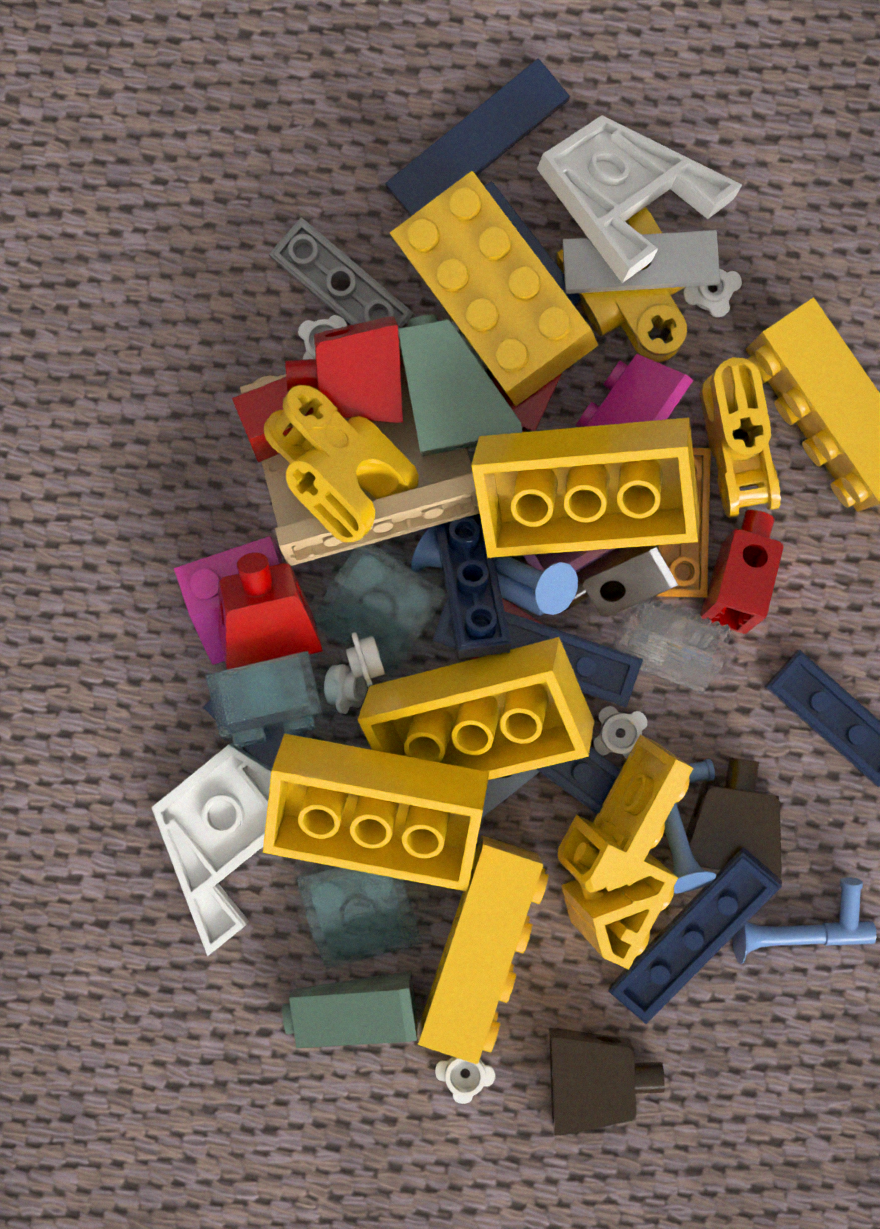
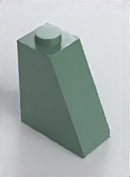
(450, 389)
(353, 1012)

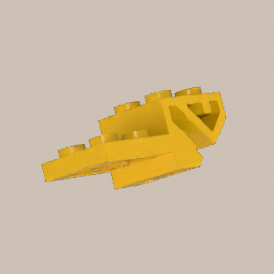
(617, 879)

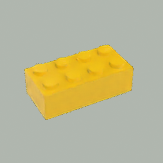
(494, 288)
(827, 398)
(587, 488)
(485, 712)
(374, 812)
(479, 951)

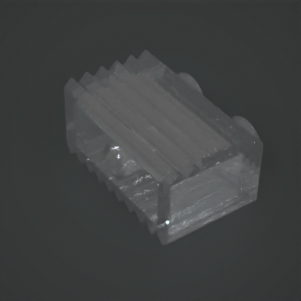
(673, 643)

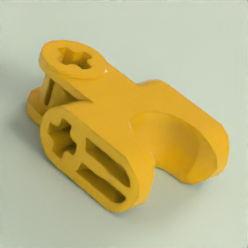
(637, 309)
(736, 403)
(334, 460)

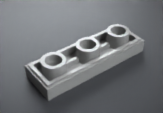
(680, 261)
(319, 262)

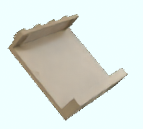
(442, 495)

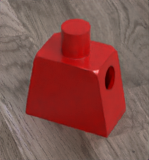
(355, 370)
(744, 574)
(264, 613)

